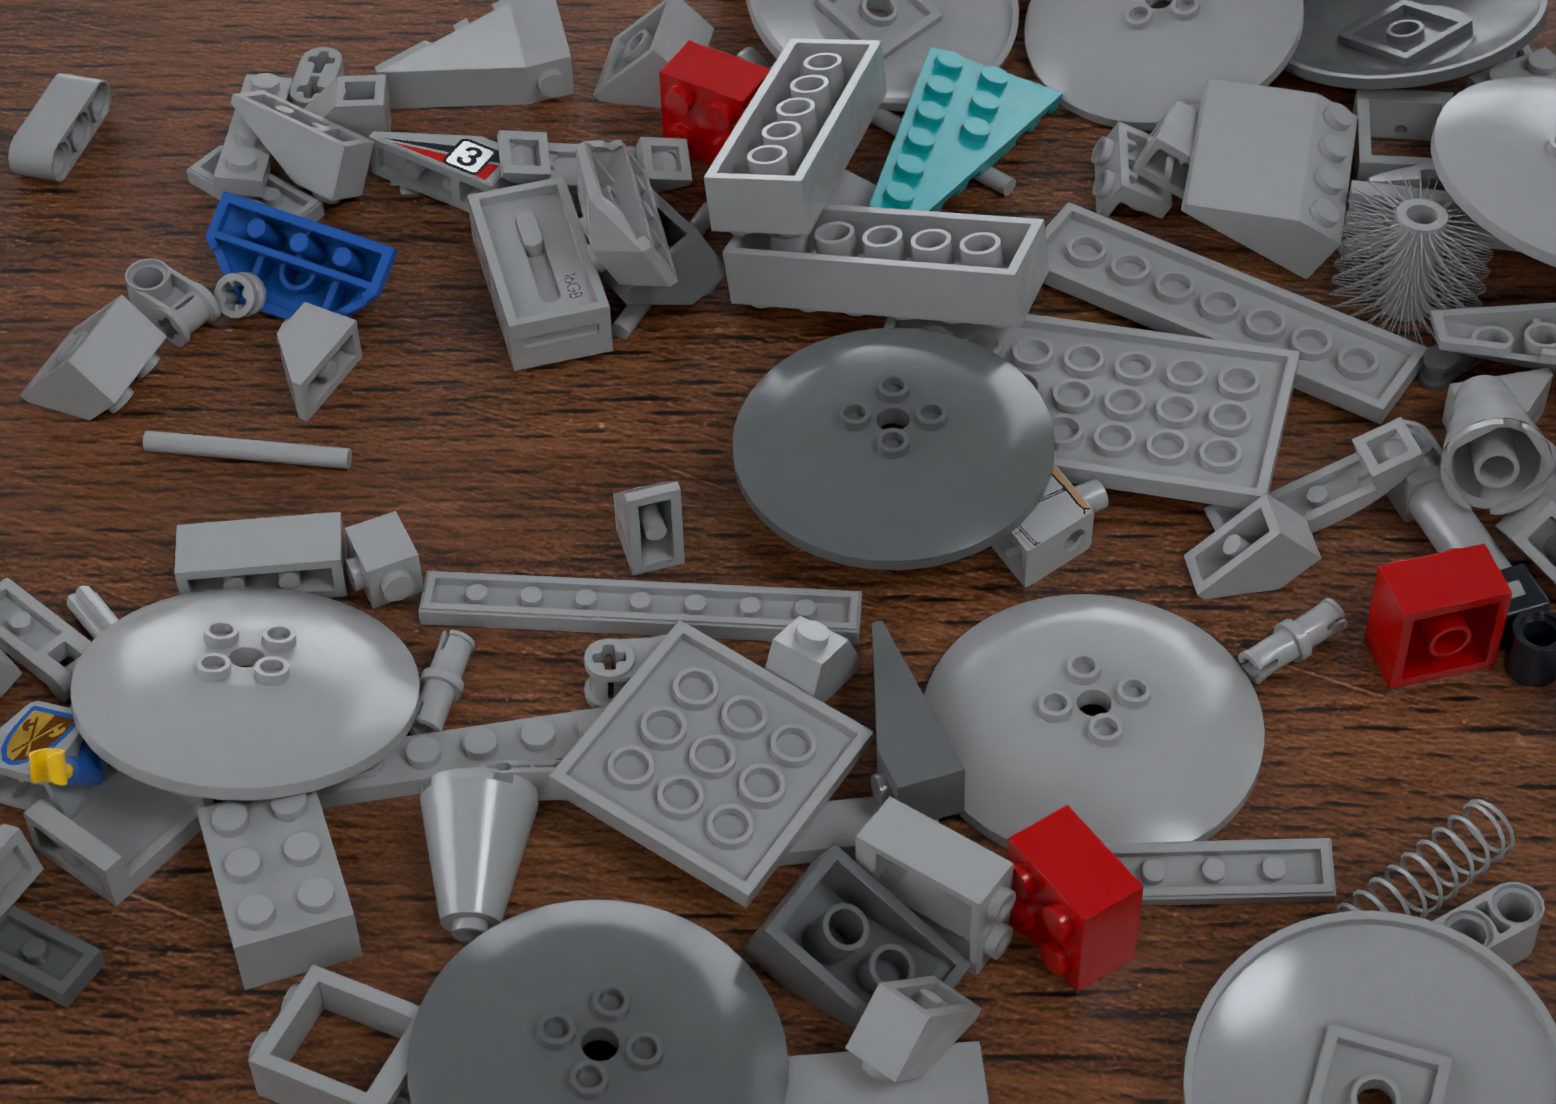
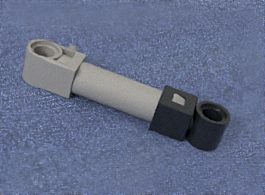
(1529, 625)

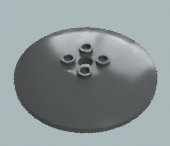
(1409, 40)
(893, 497)
(542, 985)

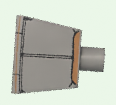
(1054, 530)

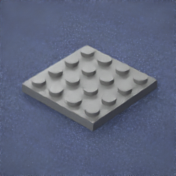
(711, 762)

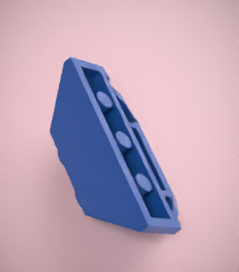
(297, 258)

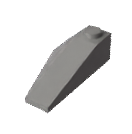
(499, 59)
(1502, 334)

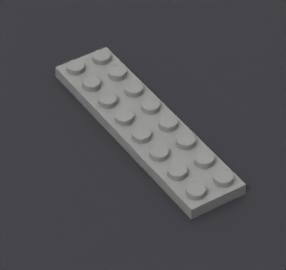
(1198, 297)

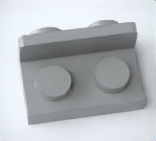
(1116, 181)

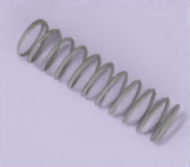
(1454, 868)

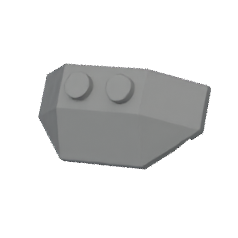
(621, 216)

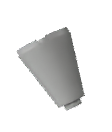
(1493, 449)
(475, 844)

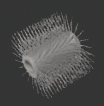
(1411, 258)

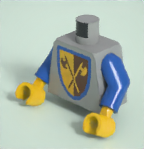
(46, 759)

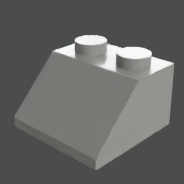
(644, 49)
(98, 362)

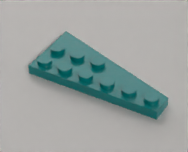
(956, 128)

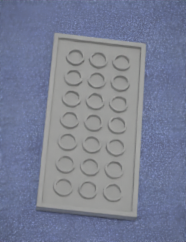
(1149, 405)

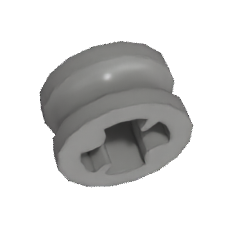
(253, 291)

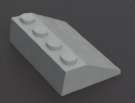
(1272, 170)

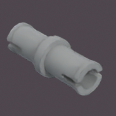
(1292, 640)
(442, 681)

